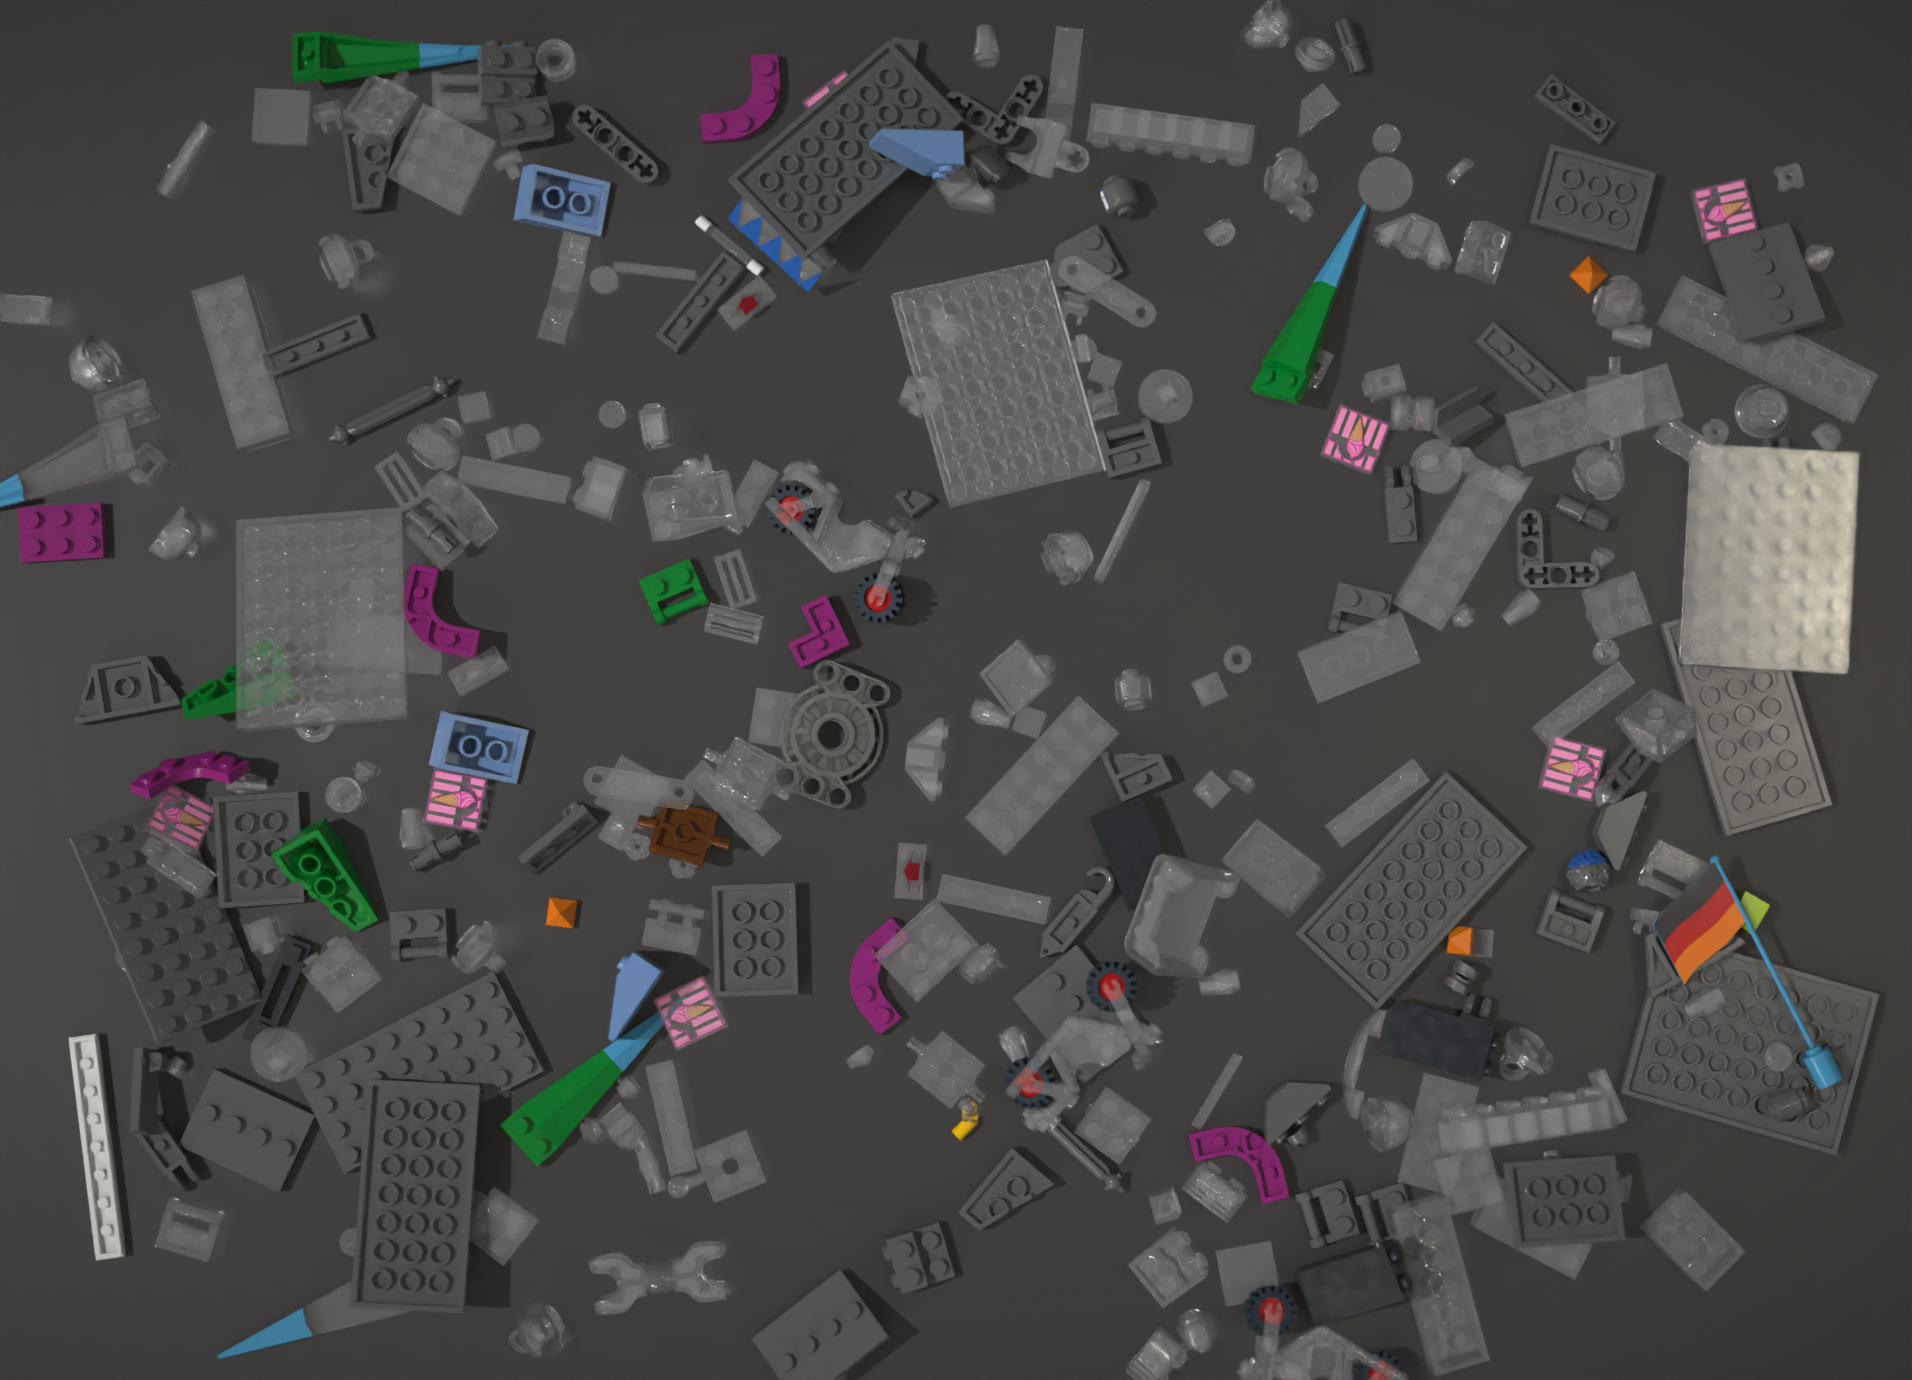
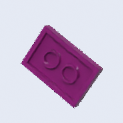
(62, 532)

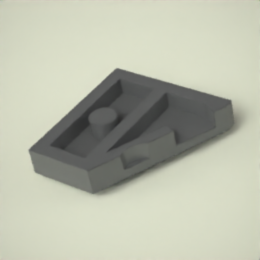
(1135, 773)

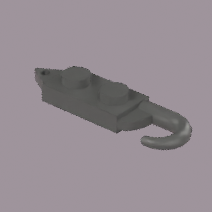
(1076, 914)

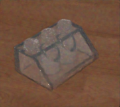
(926, 950)

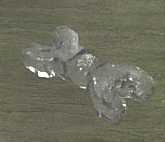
(660, 1277)

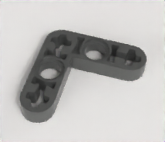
(993, 120)
(1536, 562)

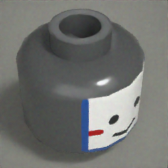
(1119, 196)

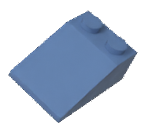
(923, 151)
(561, 200)
(478, 747)
(632, 988)

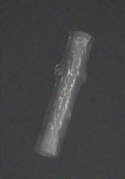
(178, 168)

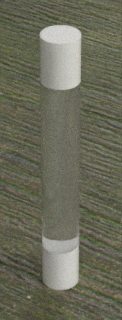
(729, 245)

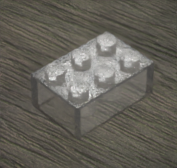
(1692, 1239)

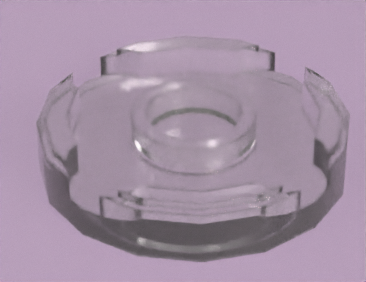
(1385, 184)

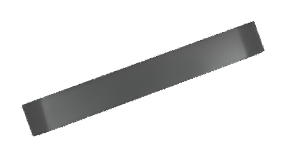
(618, 142)

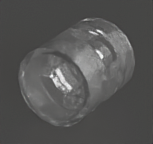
(1412, 413)
(346, 795)

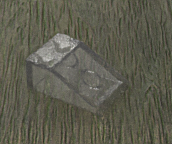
(688, 504)
(1274, 868)

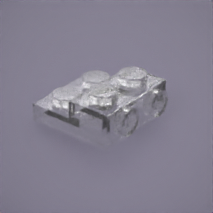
(341, 972)
(1169, 1267)

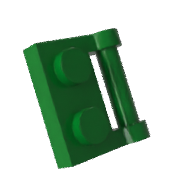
(669, 583)

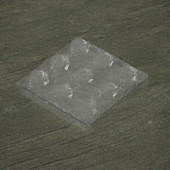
(442, 159)

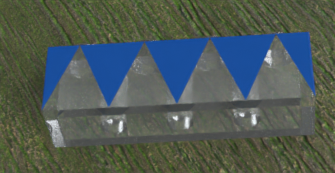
(806, 273)

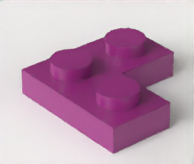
(826, 635)

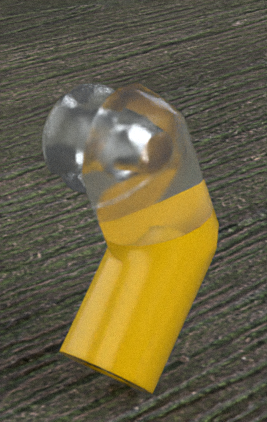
(969, 1118)

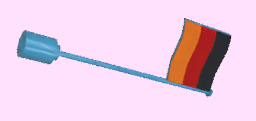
(1702, 924)

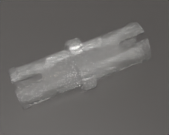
(650, 1167)

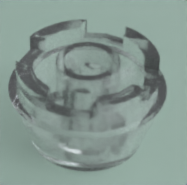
(1762, 411)
(1067, 556)

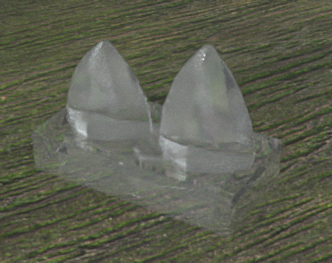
(478, 672)

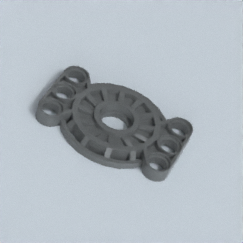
(844, 708)

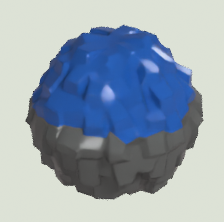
(1588, 871)

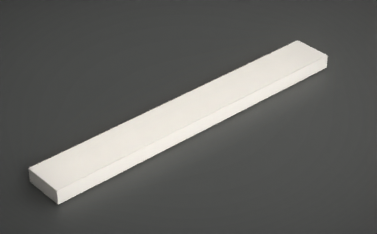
(97, 1146)

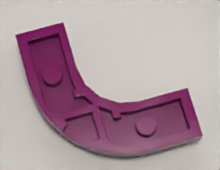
(755, 112)
(425, 622)
(172, 771)
(865, 981)
(1251, 1148)

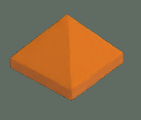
(1588, 275)
(561, 912)
(1460, 940)

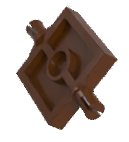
(684, 834)

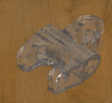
(1051, 149)

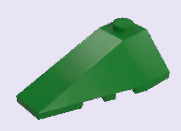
(212, 697)
(324, 869)

